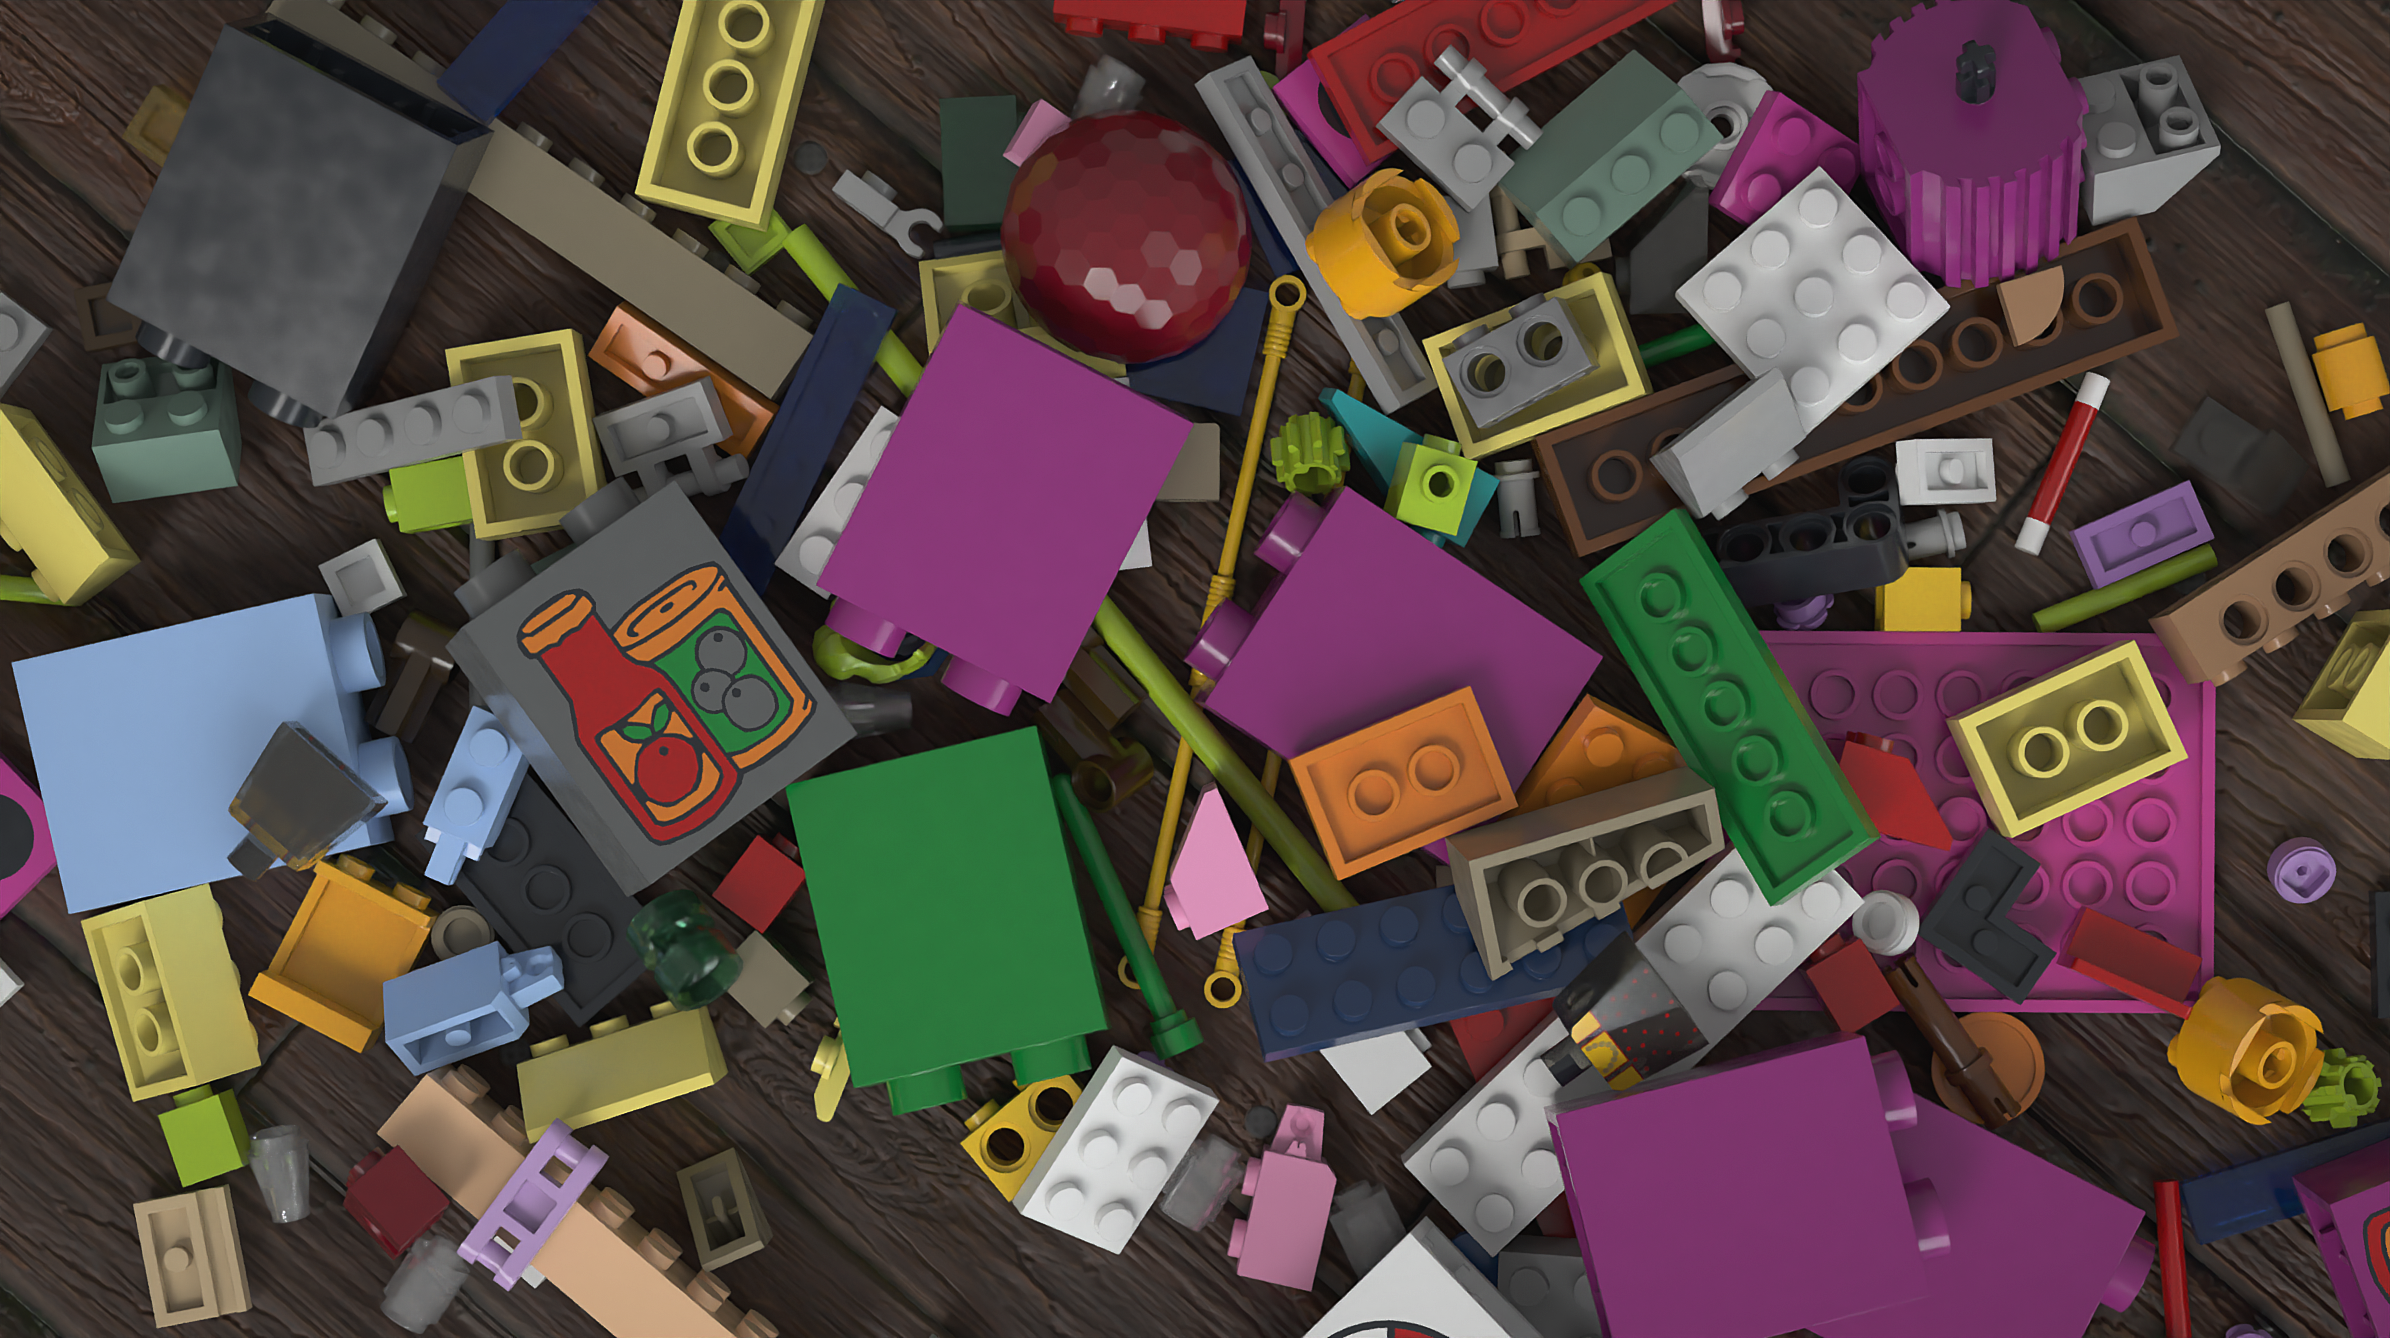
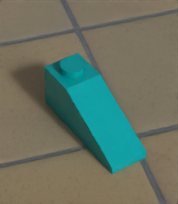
(1378, 444)

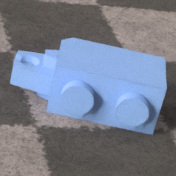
(473, 794)
(466, 1003)

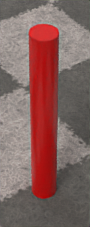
(2172, 1258)

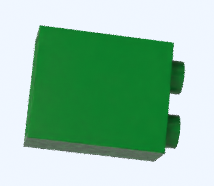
(950, 917)

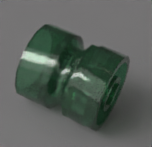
(684, 950)

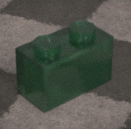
(973, 163)

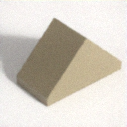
(723, 1210)

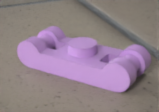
(532, 1204)

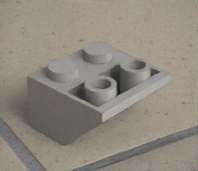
(2142, 139)

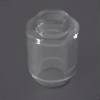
(1202, 1182)
(424, 1284)

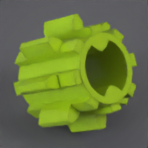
(1310, 454)
(2343, 1090)

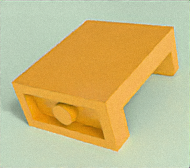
(342, 950)

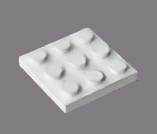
(1814, 297)

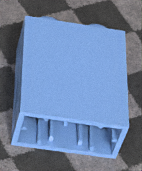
(162, 726)

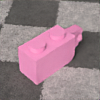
(1288, 1203)

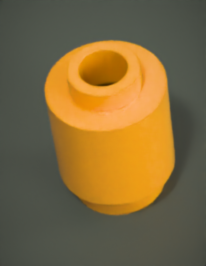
(2350, 371)

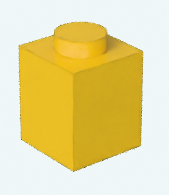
(1923, 601)

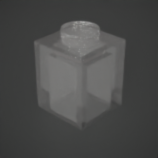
(1366, 1224)

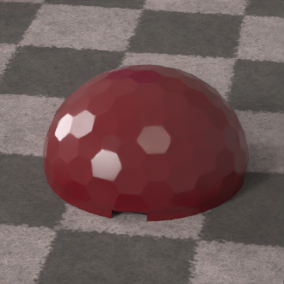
(1126, 236)

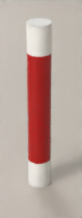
(2062, 463)

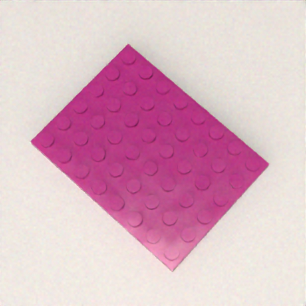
(2128, 855)

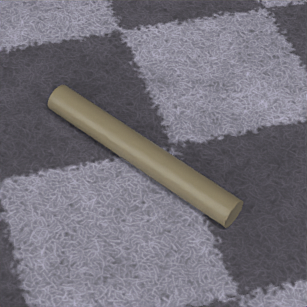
(2307, 394)

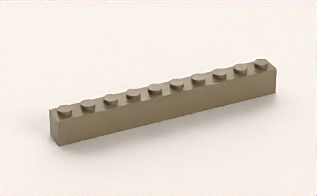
(591, 228)

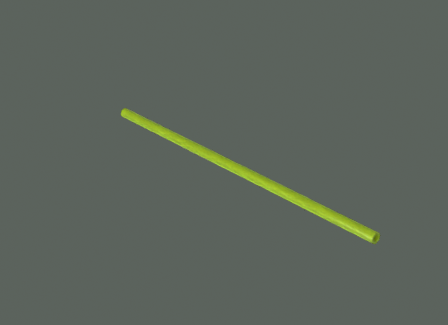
(1130, 647)

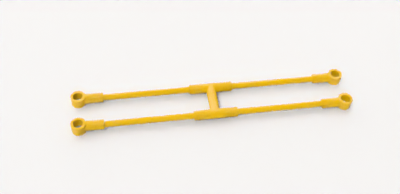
(1221, 586)

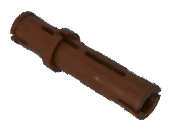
(1964, 1061)

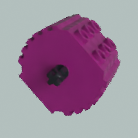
(1972, 140)

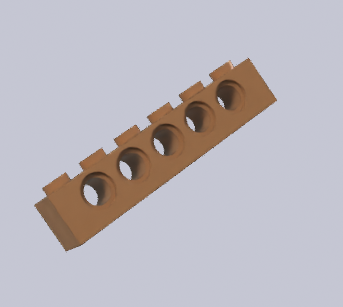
(2195, 624)

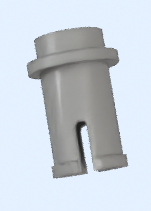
(1516, 494)
(1935, 535)

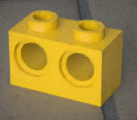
(1023, 1116)

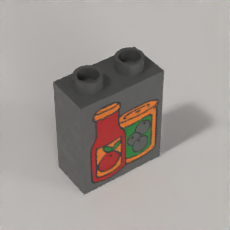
(644, 681)

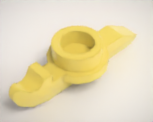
(834, 1068)

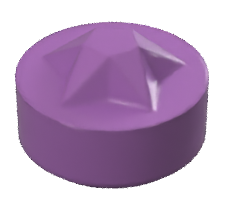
(2301, 870)

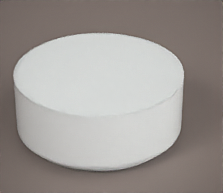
(1886, 922)

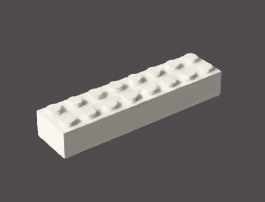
(1720, 957)

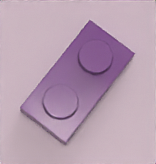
(2141, 534)

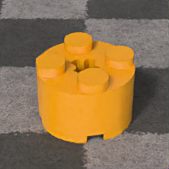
(1385, 244)
(2248, 1049)

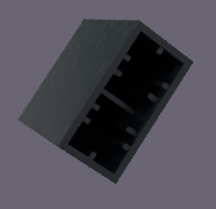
(296, 220)

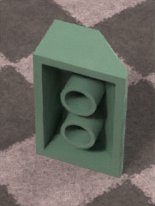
(1607, 157)

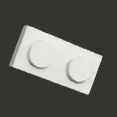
(1945, 471)

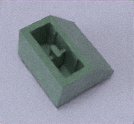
(166, 428)

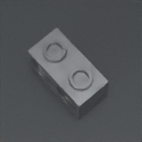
(1526, 375)

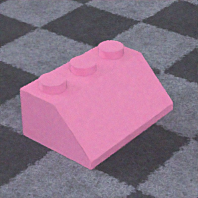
(1211, 872)

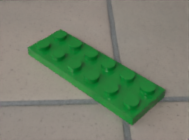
(1729, 707)

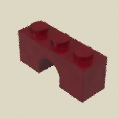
(393, 1199)

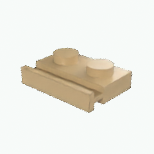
(192, 1256)

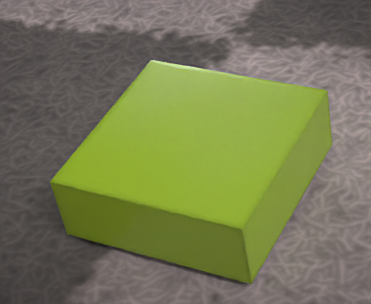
(750, 246)

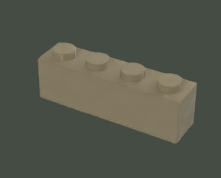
(1577, 859)

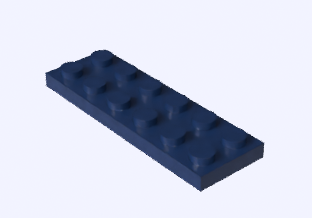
(1392, 971)

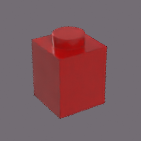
(763, 881)
(1847, 983)

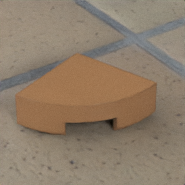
(2031, 303)

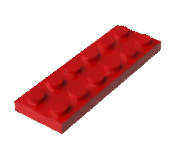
(1513, 39)

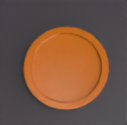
(2016, 1061)

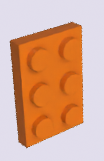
(1402, 782)

